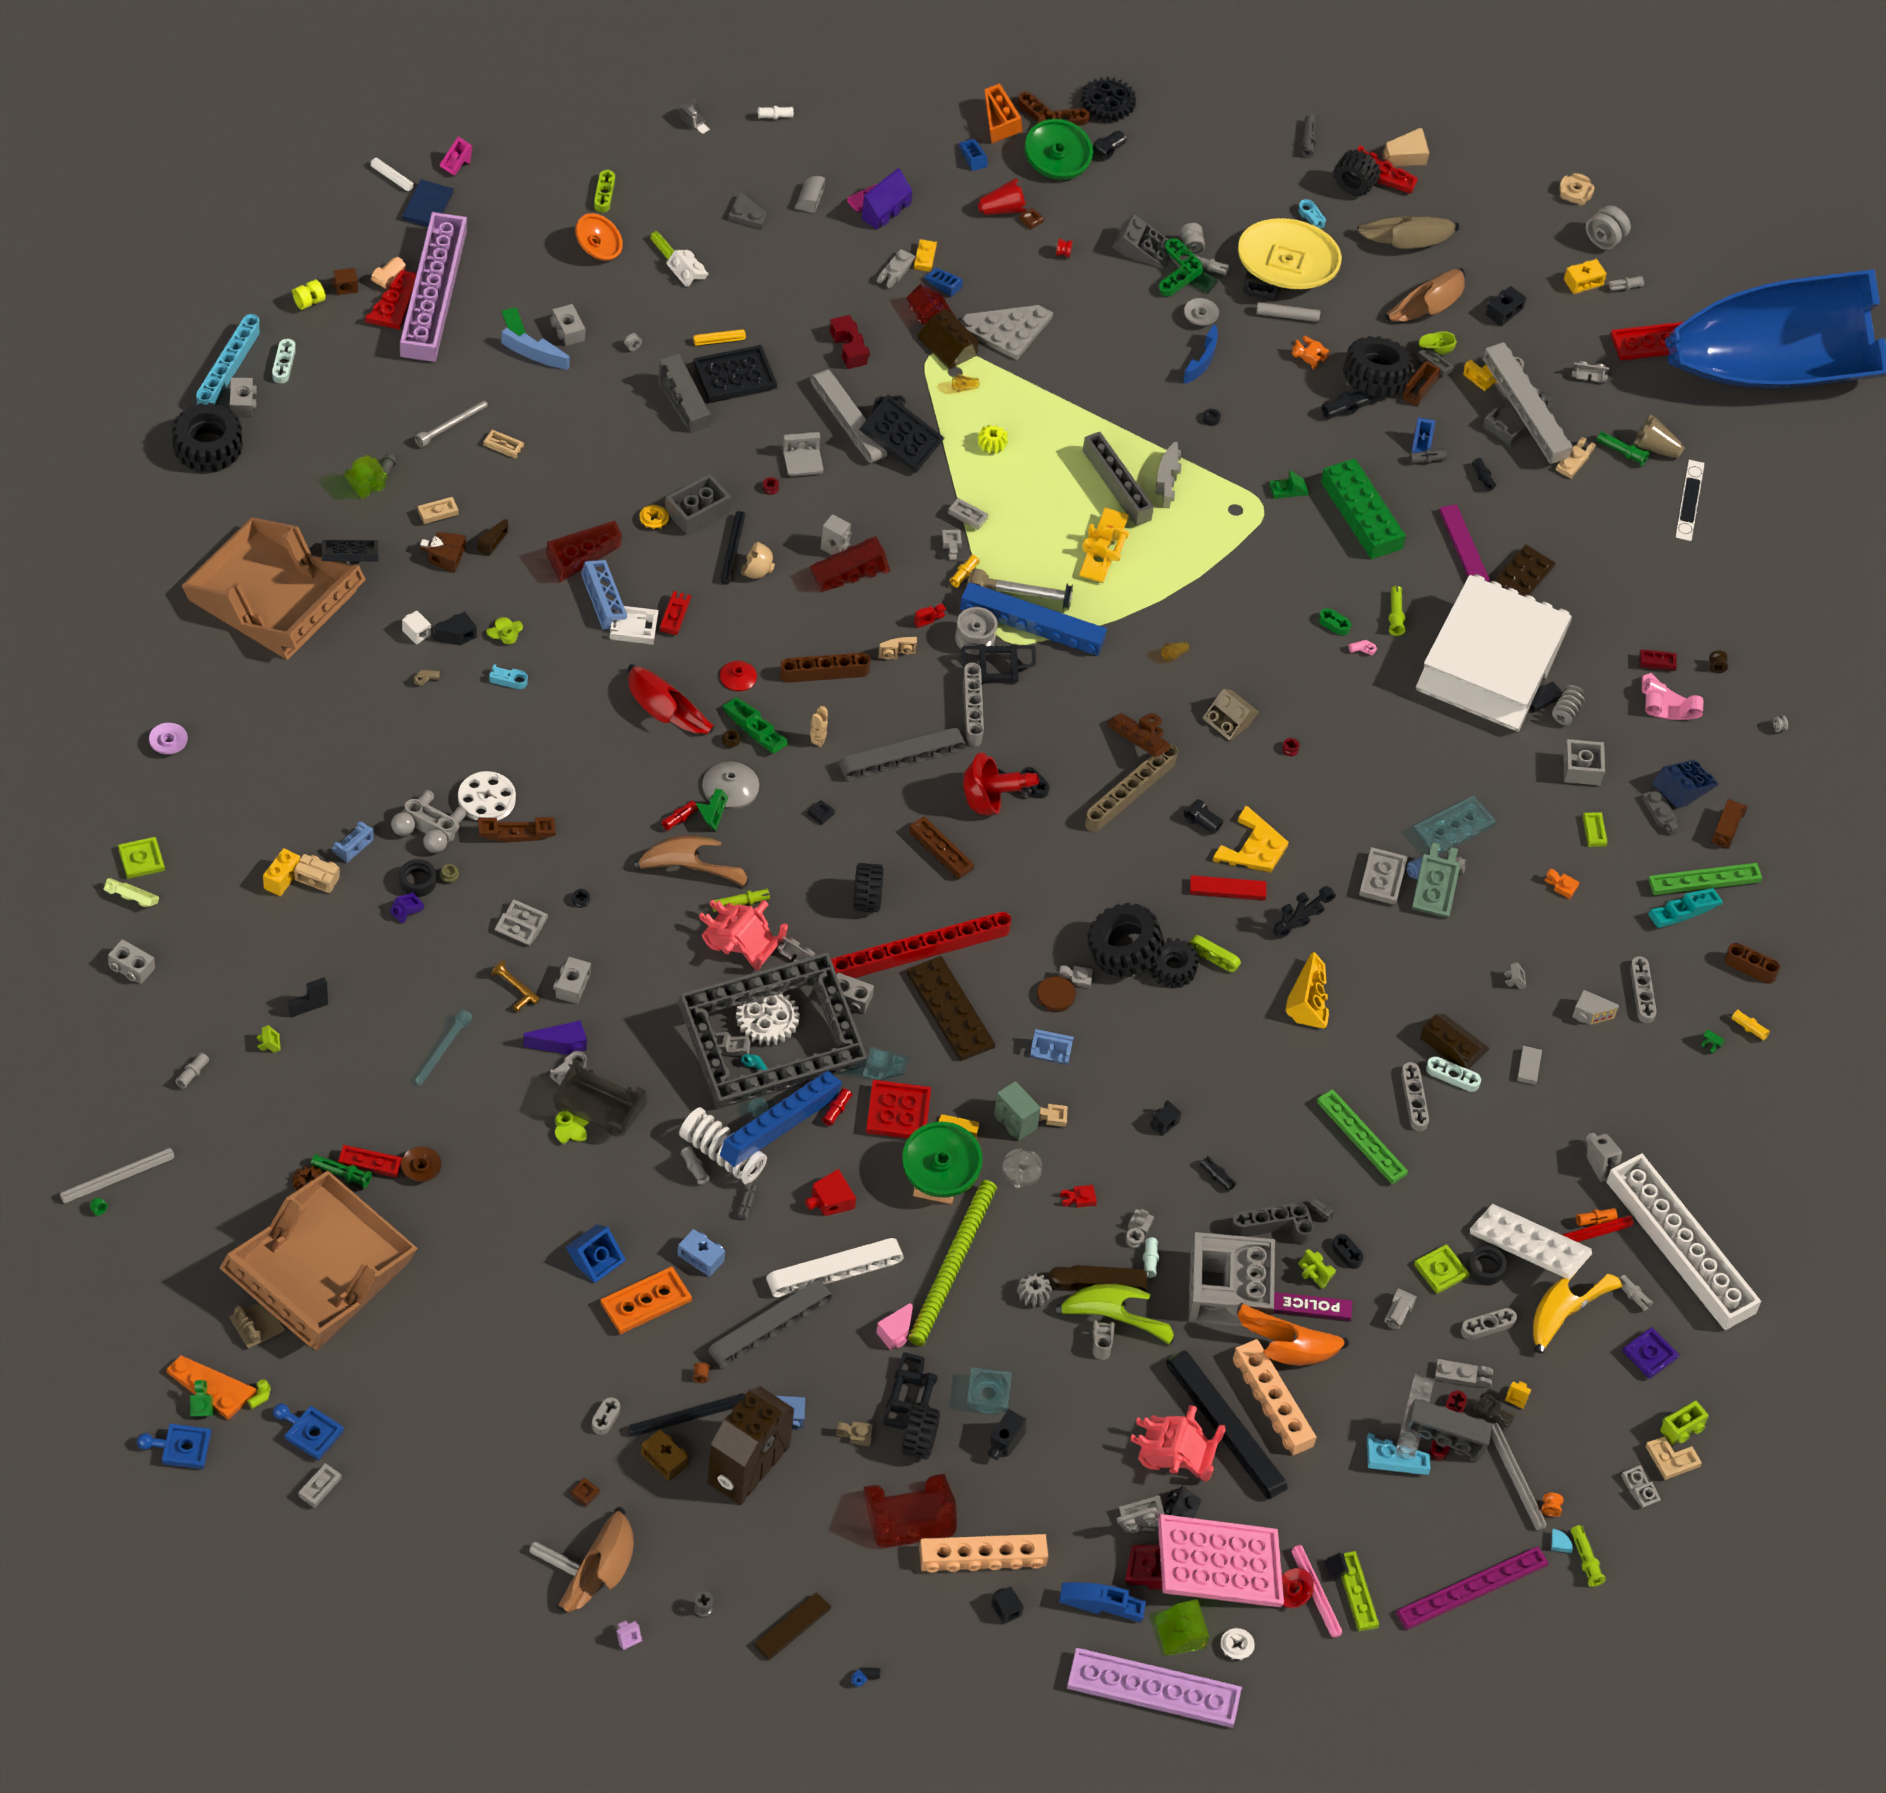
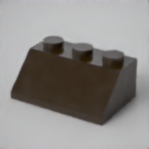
(948, 339)
(1452, 1041)

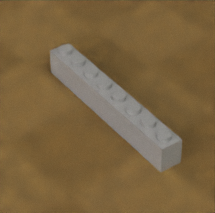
(1527, 403)

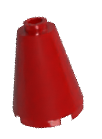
(1003, 200)

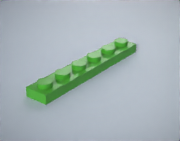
(1705, 878)
(1362, 1136)

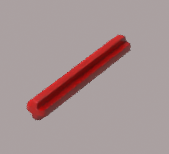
(1600, 1229)

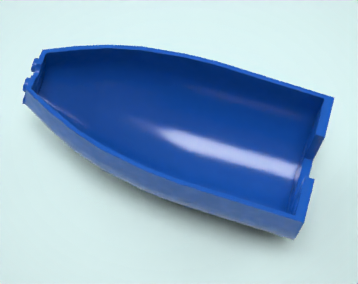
(1785, 334)

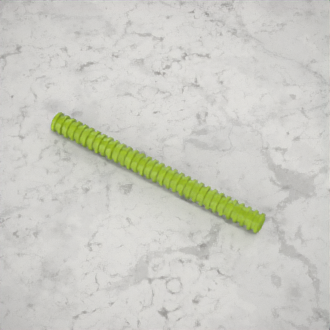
(952, 1263)

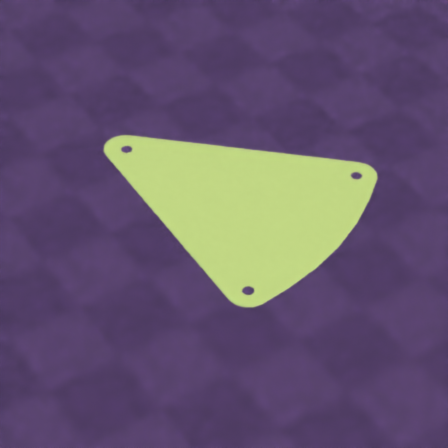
(1048, 494)

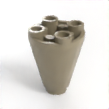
(1658, 439)

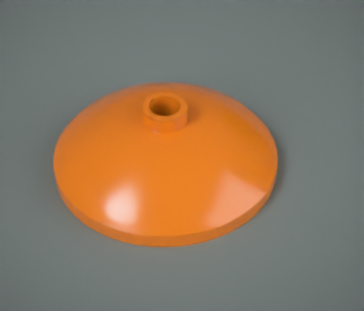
(598, 237)

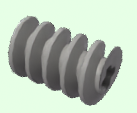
(1568, 705)

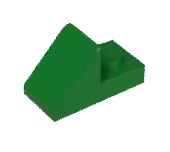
(1290, 487)
(713, 812)

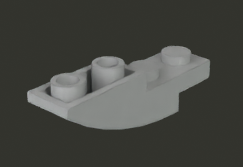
(1167, 474)

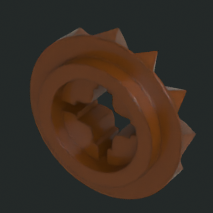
(299, 1177)

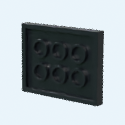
(735, 373)
(901, 433)
(350, 551)

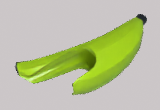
(1108, 1301)

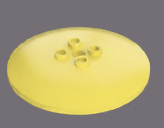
(1311, 250)

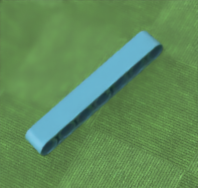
(229, 360)

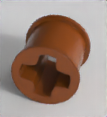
(701, 1372)

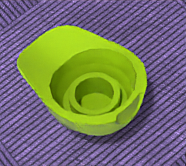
(1440, 342)

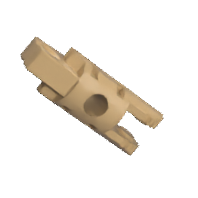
(818, 727)

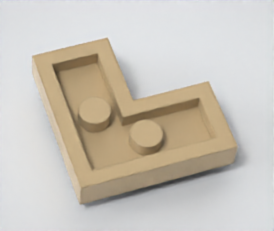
(1671, 1463)

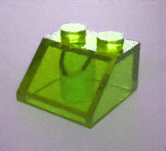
(1182, 1628)

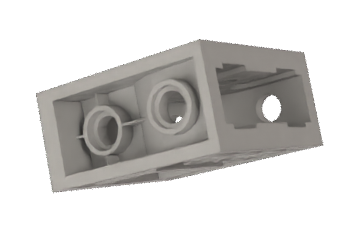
(1237, 1260)

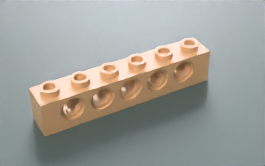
(1284, 1403)
(991, 1545)

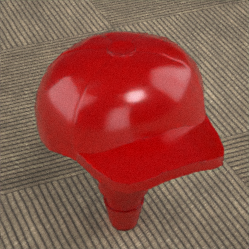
(984, 784)

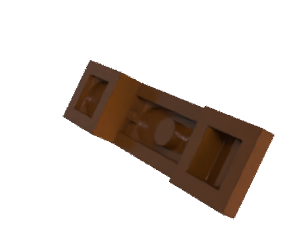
(516, 831)

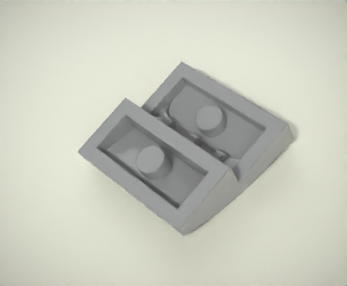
(521, 922)

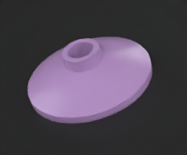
(168, 738)

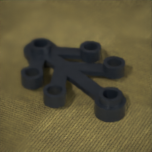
(1302, 912)

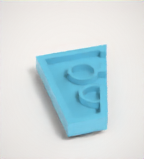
(1384, 1456)

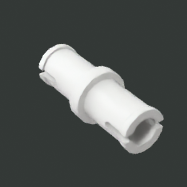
(775, 112)

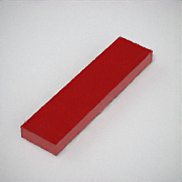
(1227, 887)

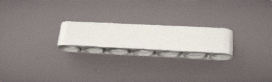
(835, 1267)

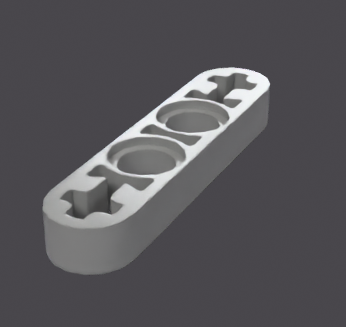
(1643, 989)
(1417, 1096)

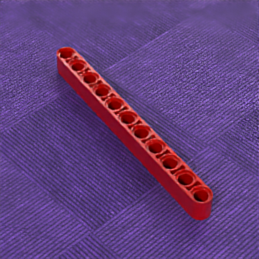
(923, 945)

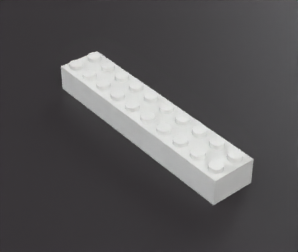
(1683, 1241)

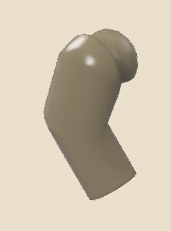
(425, 675)

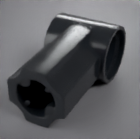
(1107, 146)
(1199, 813)

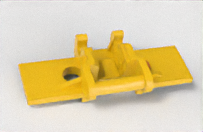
(1098, 542)

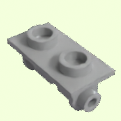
(1582, 370)
(791, 948)

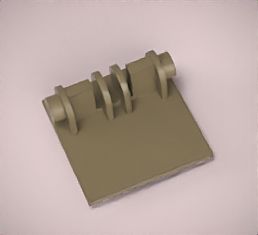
(255, 1324)

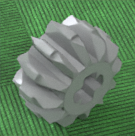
(1034, 1289)

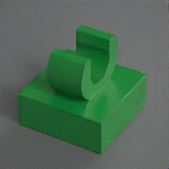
(1714, 1039)

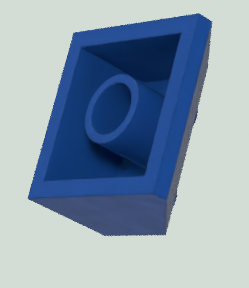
(596, 1252)

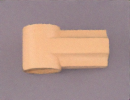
(387, 274)

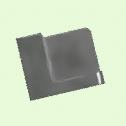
(690, 114)

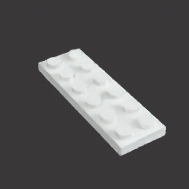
(1530, 1241)

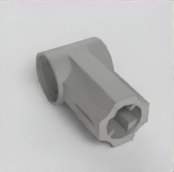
(1401, 1305)

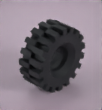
(1184, 956)

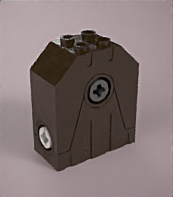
(749, 1443)

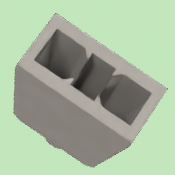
(1602, 1154)

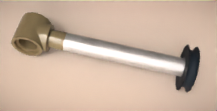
(981, 578)

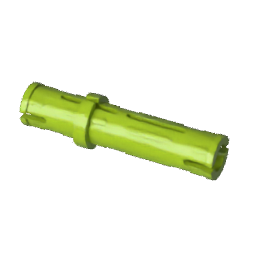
(744, 899)

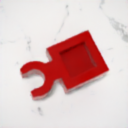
(927, 615)
(1081, 1195)

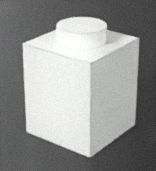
(416, 627)

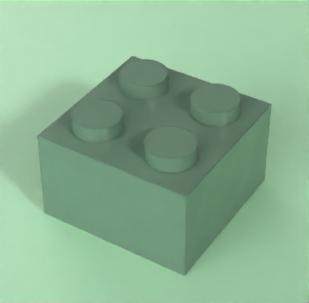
(1017, 1111)

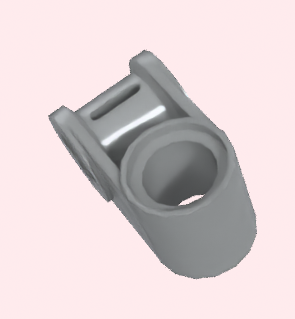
(1102, 1336)

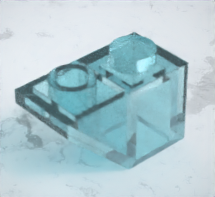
(884, 1064)

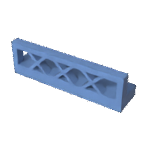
(598, 591)

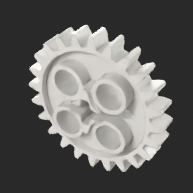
(768, 1017)

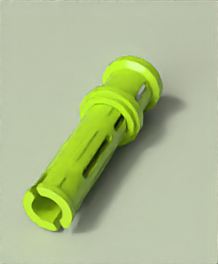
(1396, 616)
(1590, 1563)

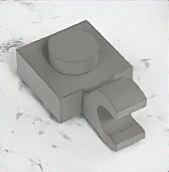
(952, 540)
(1078, 976)

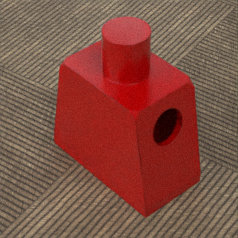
(831, 1195)

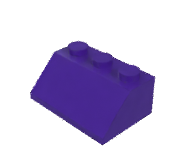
(886, 199)

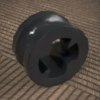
(585, 895)

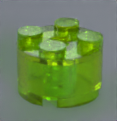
(366, 476)

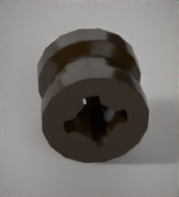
(1718, 661)

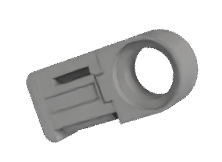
(560, 1072)

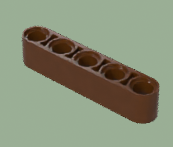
(825, 667)

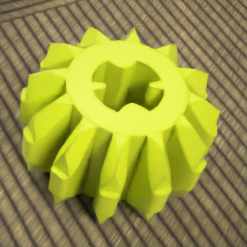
(992, 438)

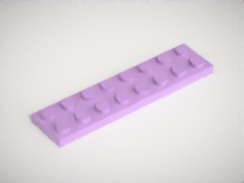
(1154, 1687)

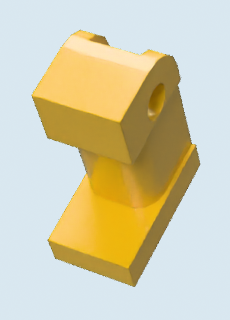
(1479, 375)

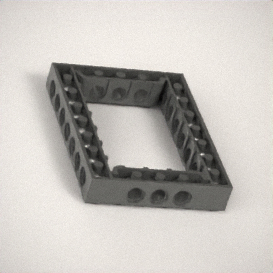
(816, 970)

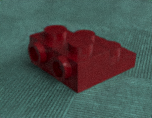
(1145, 1567)

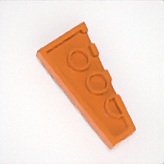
(227, 1393)

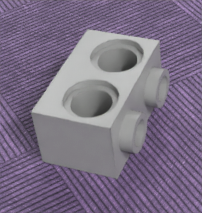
(132, 960)
(854, 990)

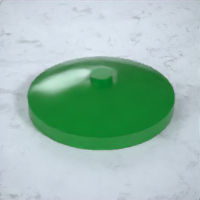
(1058, 149)
(942, 1159)

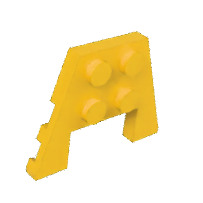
(1261, 849)

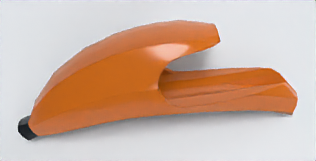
(1308, 1347)

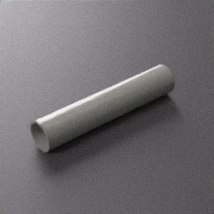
(1288, 312)

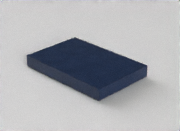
(427, 199)

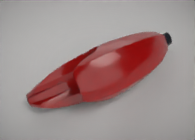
(665, 702)

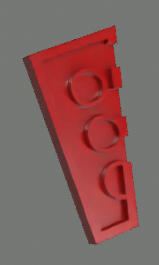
(1391, 176)
(394, 302)

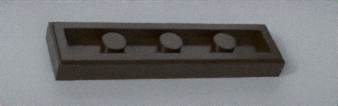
(792, 1626)

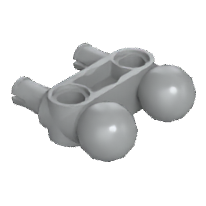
(436, 825)

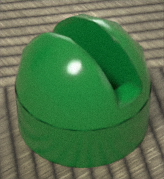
(98, 1206)

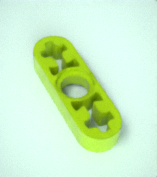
(607, 197)
(1221, 957)

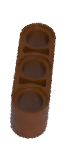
(1752, 963)

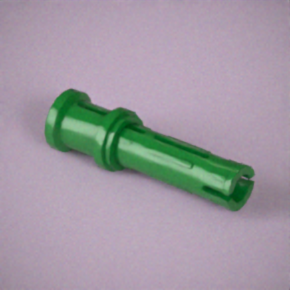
(1629, 451)
(350, 1173)

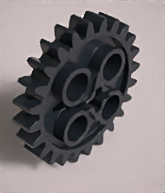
(1108, 99)

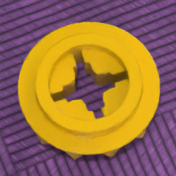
(652, 511)

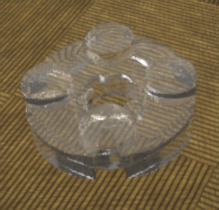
(1022, 1177)

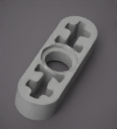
(1494, 1317)

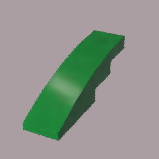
(751, 722)

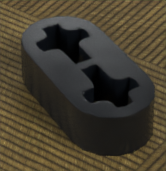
(1042, 784)
(1346, 1252)

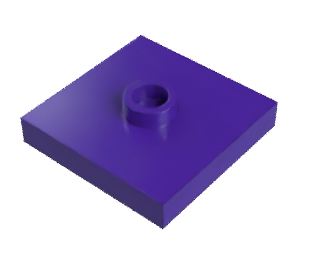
(1650, 1353)

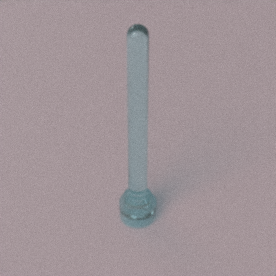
(463, 1019)

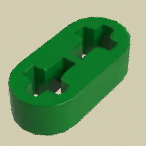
(1335, 622)

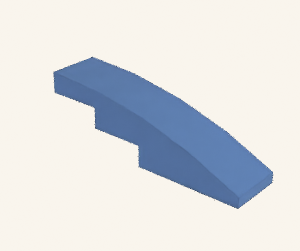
(538, 351)

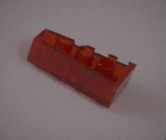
(571, 551)

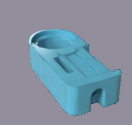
(1313, 215)
(506, 677)

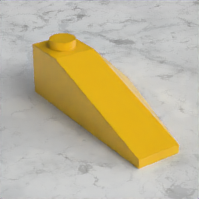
(1308, 996)

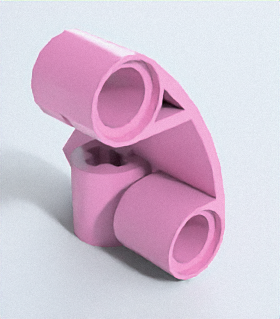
(1667, 704)

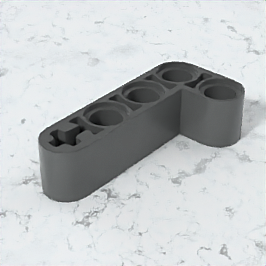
(1247, 1224)

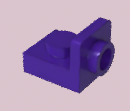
(406, 905)

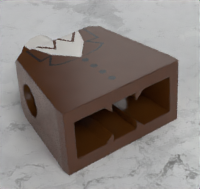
(445, 550)

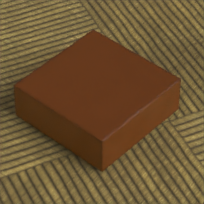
(1031, 218)
(584, 1492)

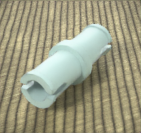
(1150, 1257)

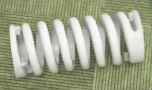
(715, 1135)

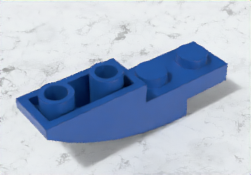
(1100, 1597)

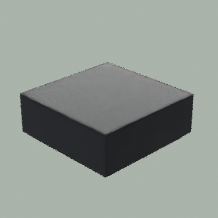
(821, 812)
(1336, 1566)

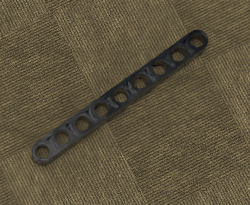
(1219, 1413)

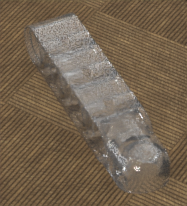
(1409, 1441)

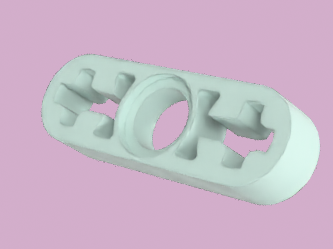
(286, 367)
(1464, 1084)

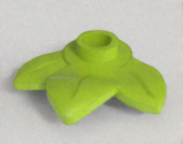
(505, 630)
(572, 1129)

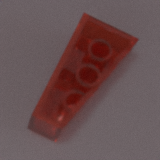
(850, 565)

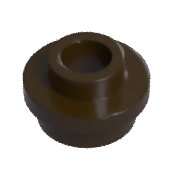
(731, 734)

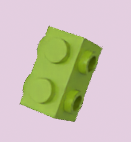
(1683, 1423)

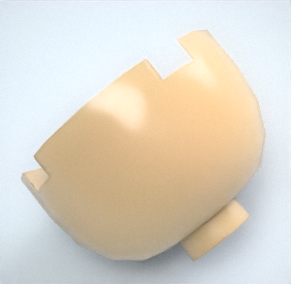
(758, 562)

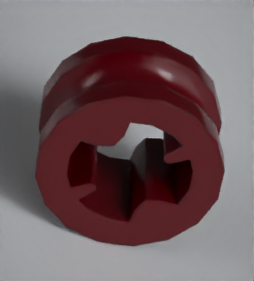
(770, 481)
(1290, 751)

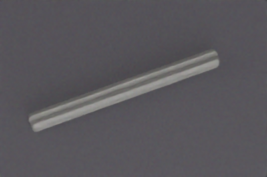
(117, 1175)
(1517, 1477)

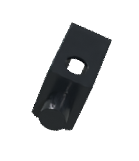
(1007, 1434)

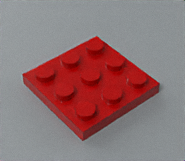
(897, 1108)

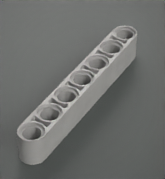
(846, 414)

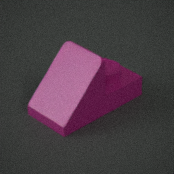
(457, 154)

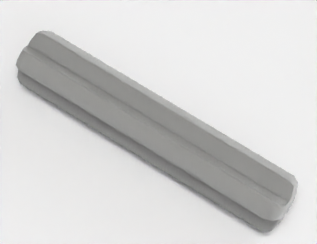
(554, 1558)

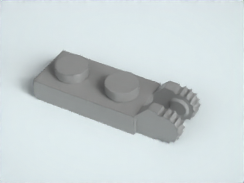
(896, 268)
(1463, 1374)

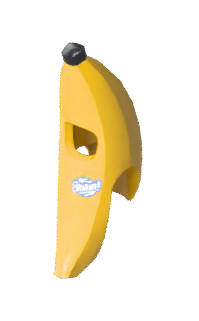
(1560, 1303)

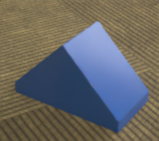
(1423, 435)

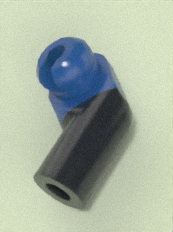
(864, 1674)

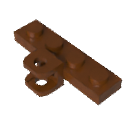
(1141, 733)

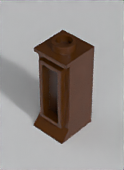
(1427, 371)
(1728, 823)

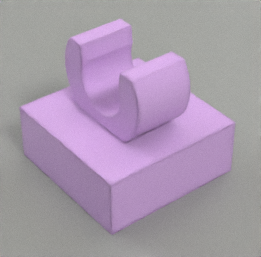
(628, 1634)

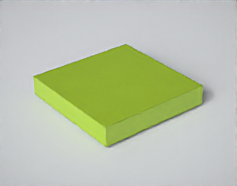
(141, 857)
(1441, 1269)

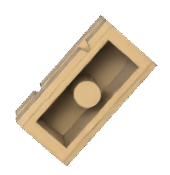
(317, 873)

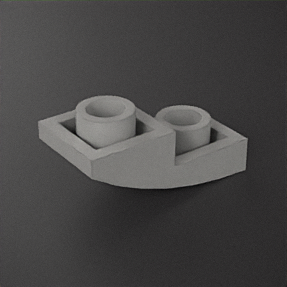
(1640, 1487)

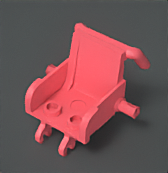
(742, 931)
(1177, 1444)

